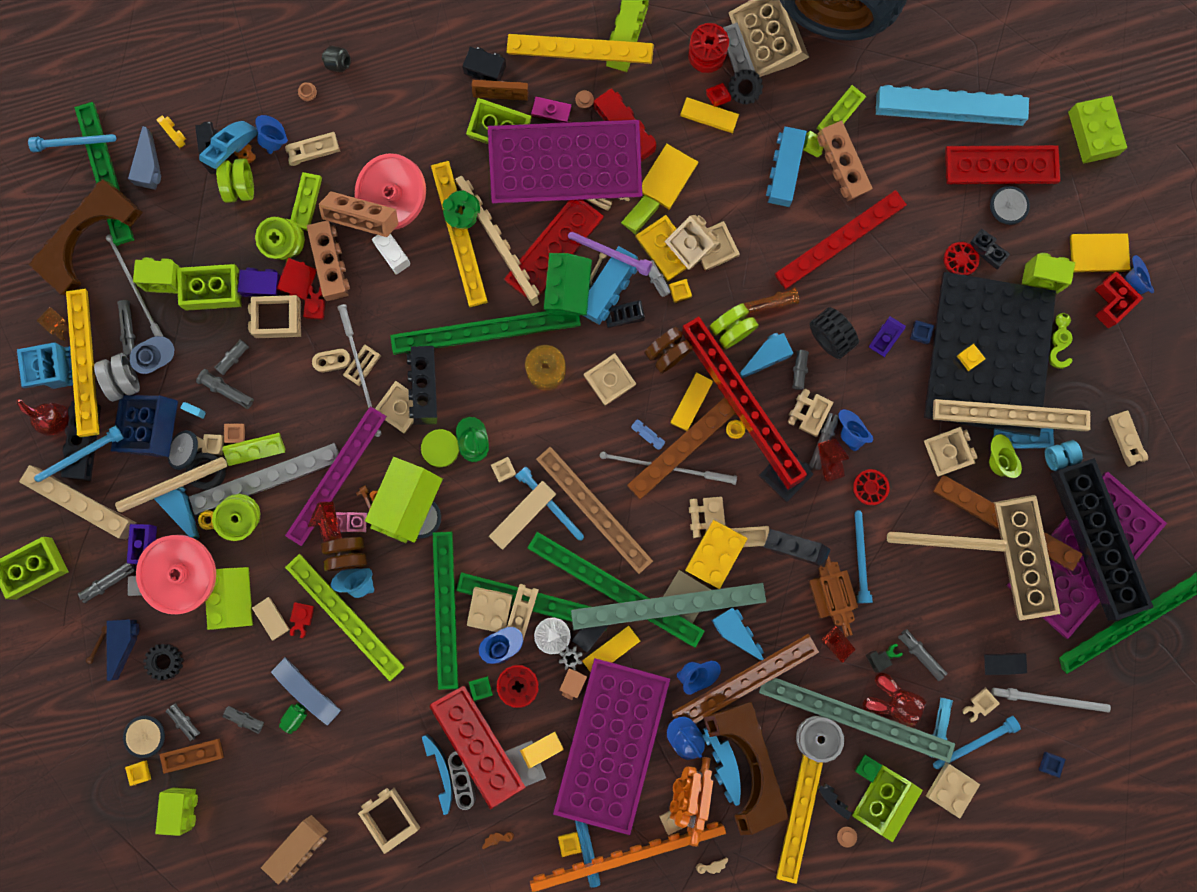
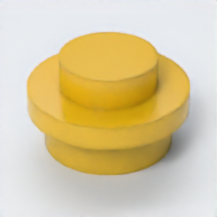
(735, 429)

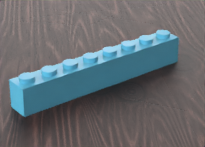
(952, 105)

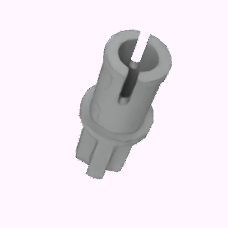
(658, 280)

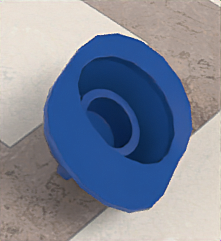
(270, 133)
(1139, 277)
(853, 431)
(501, 645)
(698, 676)
(686, 738)

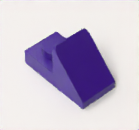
(887, 336)

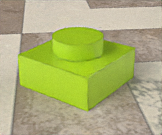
(811, 144)

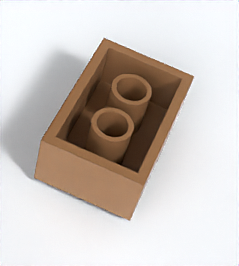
(295, 850)

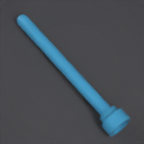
(38, 144)
(113, 435)
(525, 476)
(863, 595)
(1009, 726)

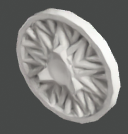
(552, 635)

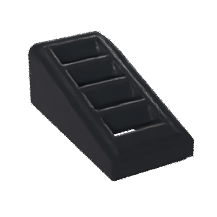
(633, 319)

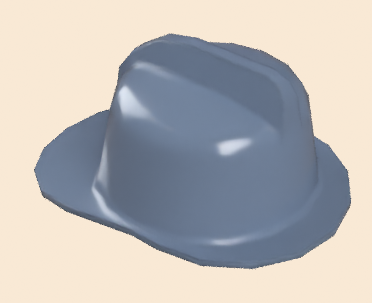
(151, 354)

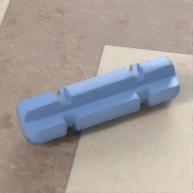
(648, 434)

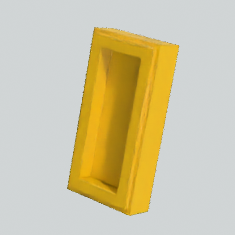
(541, 750)

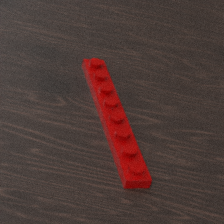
(840, 239)

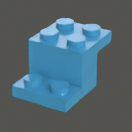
(45, 365)

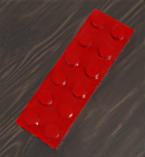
(1002, 164)
(574, 217)
(477, 747)

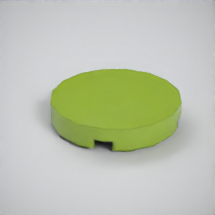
(440, 448)

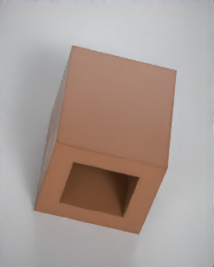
(572, 684)

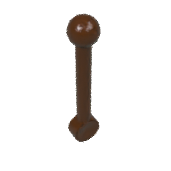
(89, 660)

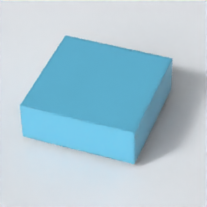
(193, 410)

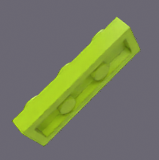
(843, 108)
(306, 199)
(253, 449)

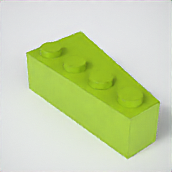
(628, 26)

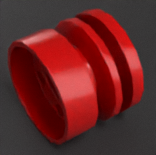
(710, 56)
(508, 679)

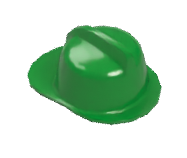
(472, 439)

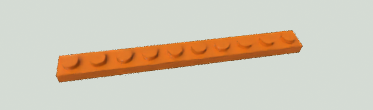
(619, 858)

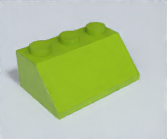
(492, 114)
(230, 600)
(887, 803)

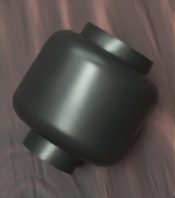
(336, 59)

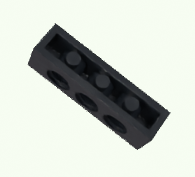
(422, 356)
(84, 467)

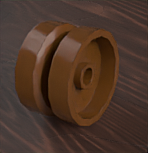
(668, 350)
(344, 556)

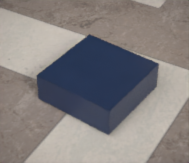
(922, 332)
(1052, 764)

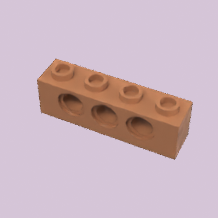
(838, 133)
(358, 214)
(317, 233)

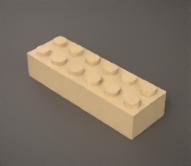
(1027, 558)

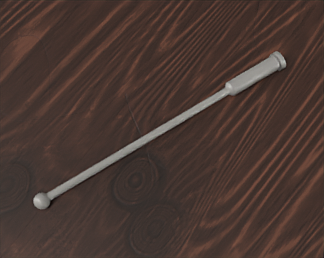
(154, 327)
(349, 332)
(708, 475)

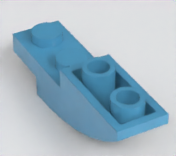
(226, 141)
(728, 771)

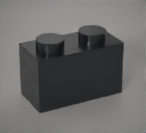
(484, 65)

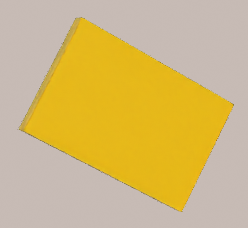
(668, 176)
(653, 243)
(1100, 252)

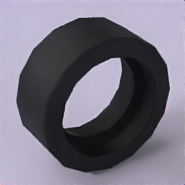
(220, 475)

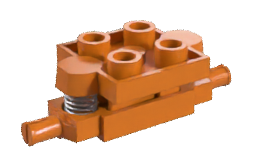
(692, 799)

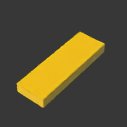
(709, 115)
(691, 402)
(613, 648)

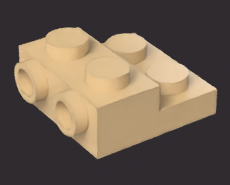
(692, 241)
(950, 451)

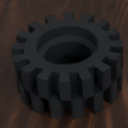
(734, 86)
(151, 661)

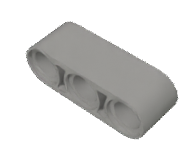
(459, 790)

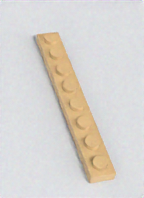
(502, 246)
(1011, 415)

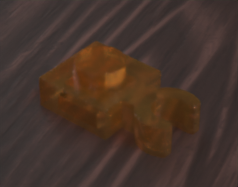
(53, 323)

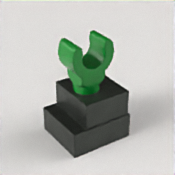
(881, 660)

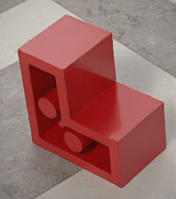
(1120, 299)

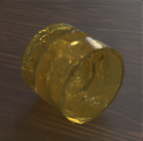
(545, 378)

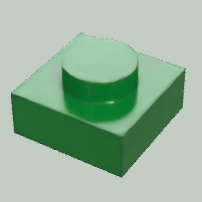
(481, 688)
(868, 768)

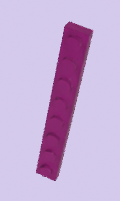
(337, 472)

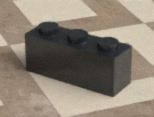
(797, 548)

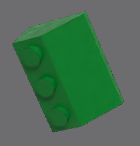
(567, 284)

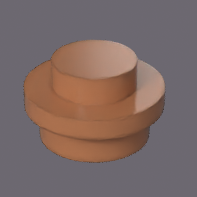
(307, 91)
(584, 99)
(847, 837)

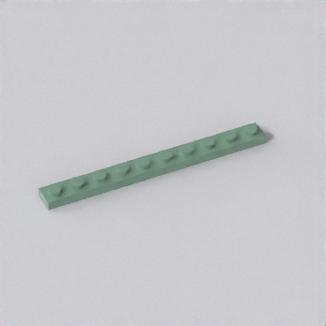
(668, 606)
(858, 719)

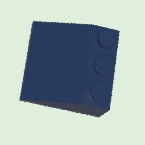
(145, 425)

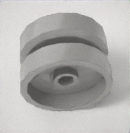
(116, 377)
(831, 743)

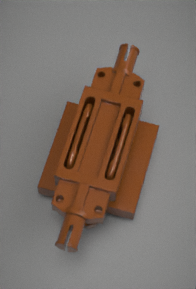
(834, 595)

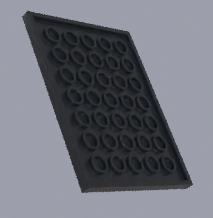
(1009, 329)

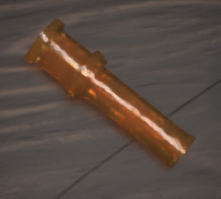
(780, 301)

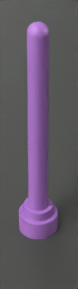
(643, 266)

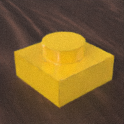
(971, 357)

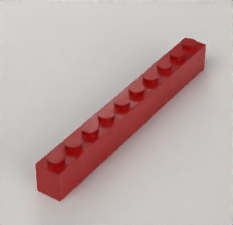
(744, 403)

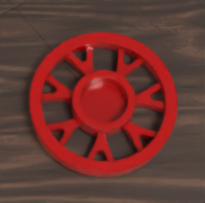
(961, 258)
(871, 487)

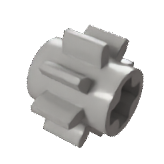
(568, 652)

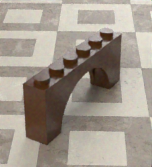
(55, 258)
(765, 800)

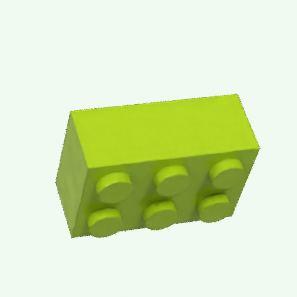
(1097, 129)
(208, 287)
(30, 568)

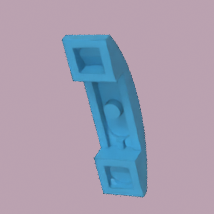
(431, 748)

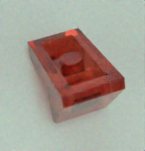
(831, 459)
(326, 518)
(838, 644)

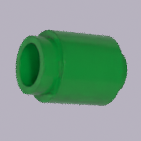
(293, 718)

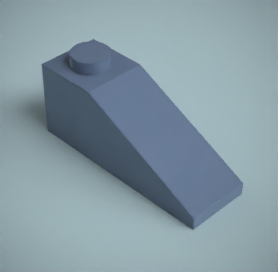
(145, 165)

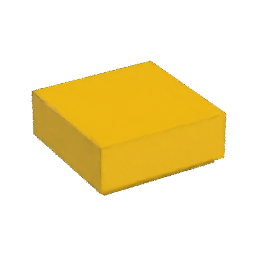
(680, 291)
(138, 773)
(569, 844)

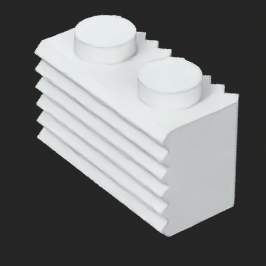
(392, 253)

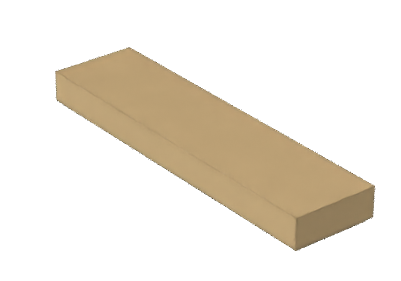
(522, 515)

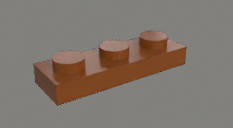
(500, 90)
(191, 756)

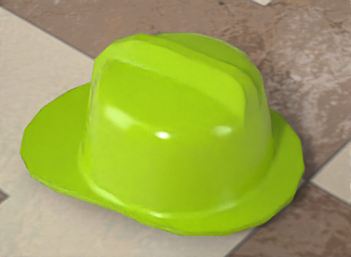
(1004, 458)

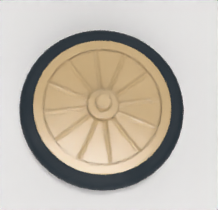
(143, 736)

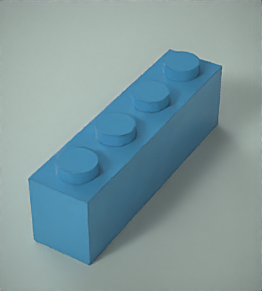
(787, 166)
(608, 287)

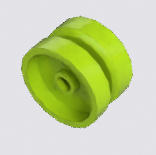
(235, 180)
(279, 238)
(732, 324)
(230, 526)

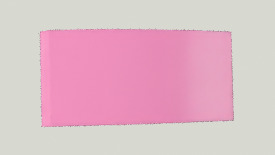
(351, 521)

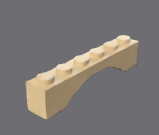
(78, 503)

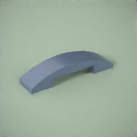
(305, 692)

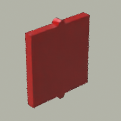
(296, 278)

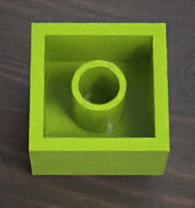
(1048, 272)
(156, 275)
(176, 811)

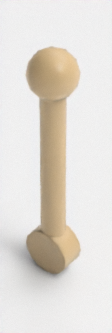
(601, 257)

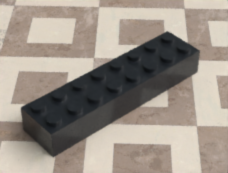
(1101, 540)

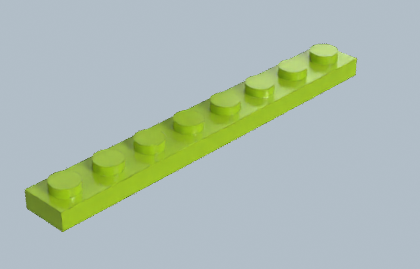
(345, 617)

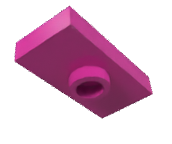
(551, 110)

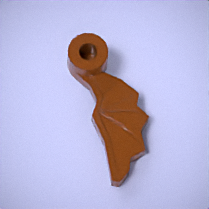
(364, 490)
(496, 838)

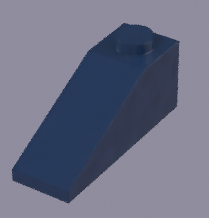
(120, 642)

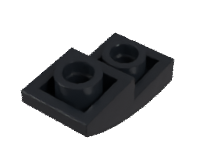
(988, 249)
(588, 636)
(1005, 664)
(827, 794)

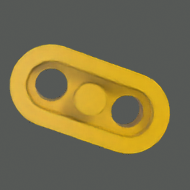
(167, 125)

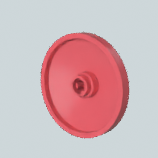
(393, 183)
(176, 574)

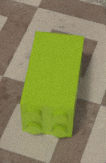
(403, 500)

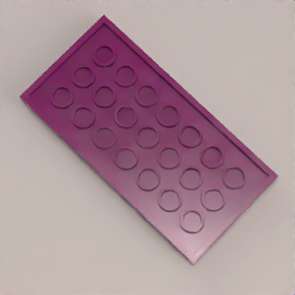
(565, 161)
(1075, 588)
(611, 746)

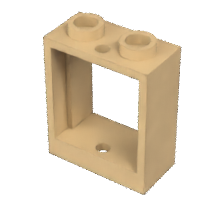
(294, 317)
(375, 831)

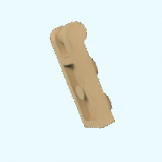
(312, 148)
(1127, 438)
(522, 609)

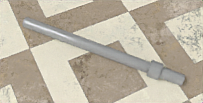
(1014, 694)

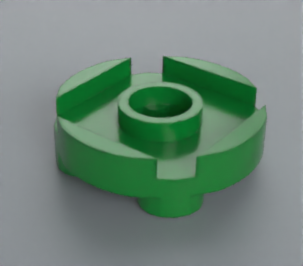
(451, 209)

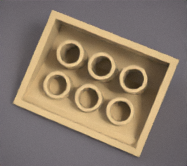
(769, 35)

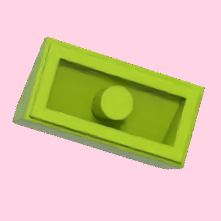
(640, 214)

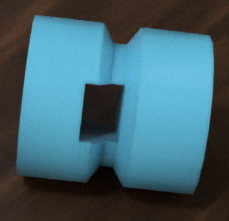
(1063, 455)

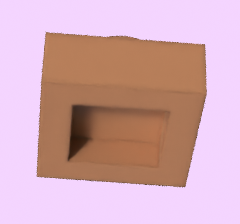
(234, 433)

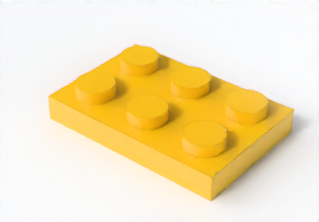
(716, 554)

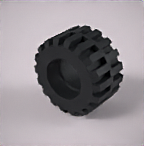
(834, 333)

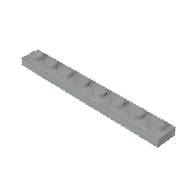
(266, 478)

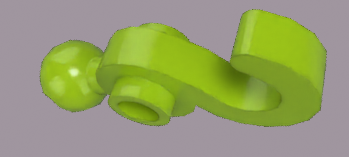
(1060, 339)

